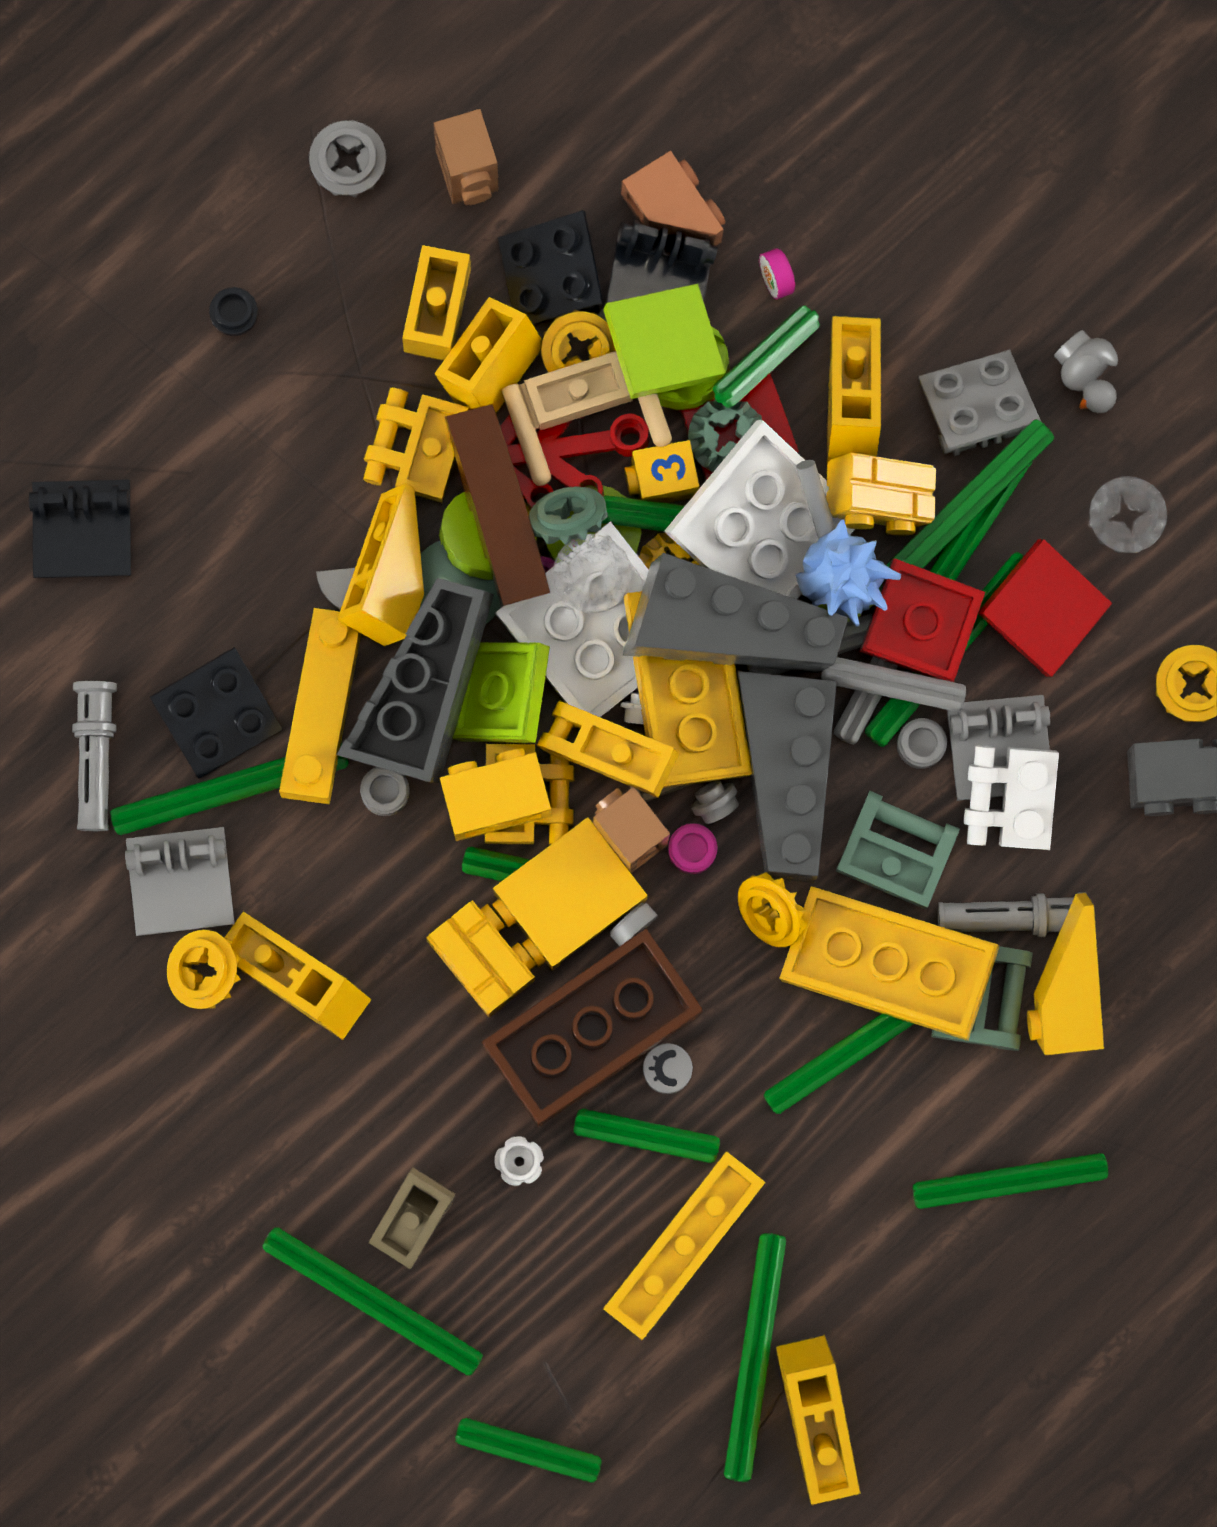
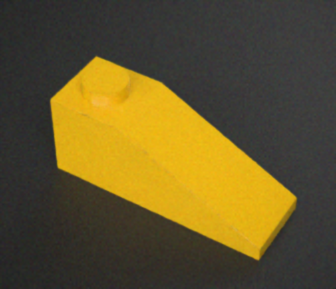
(854, 387)
(388, 573)
(296, 976)
(1068, 992)
(818, 1419)

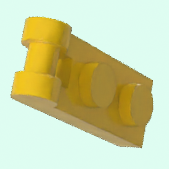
(609, 749)

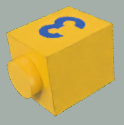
(663, 473)

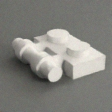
(1027, 797)

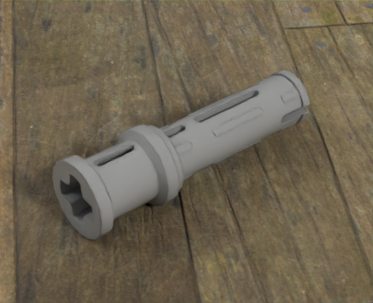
(94, 730)
(1038, 915)

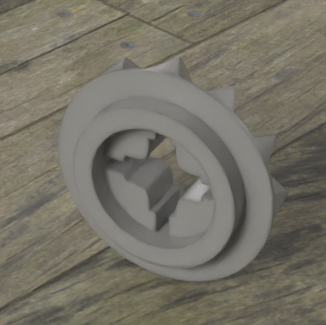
(349, 137)

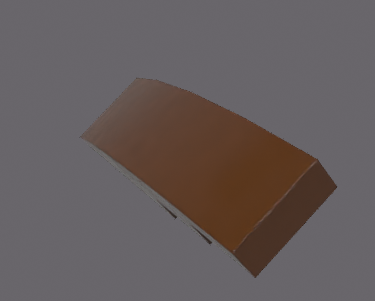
(497, 504)

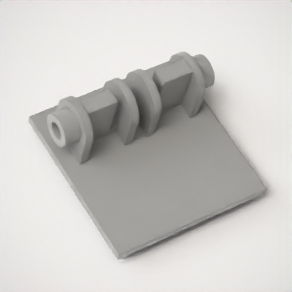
(978, 402)
(998, 724)
(179, 881)

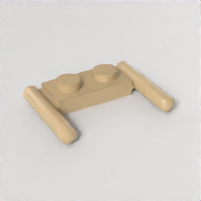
(569, 396)

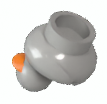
(1082, 364)

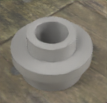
(715, 801)

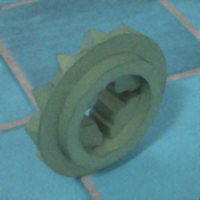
(704, 438)
(550, 514)

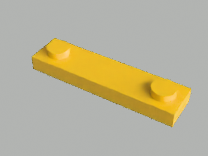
(320, 709)
(684, 1245)

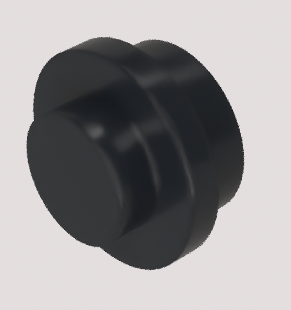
(233, 311)

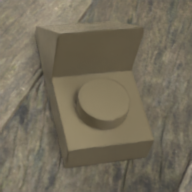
(412, 1218)

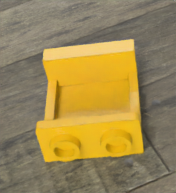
(567, 895)

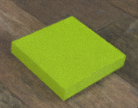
(664, 341)
(504, 694)

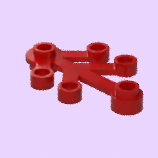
(572, 446)

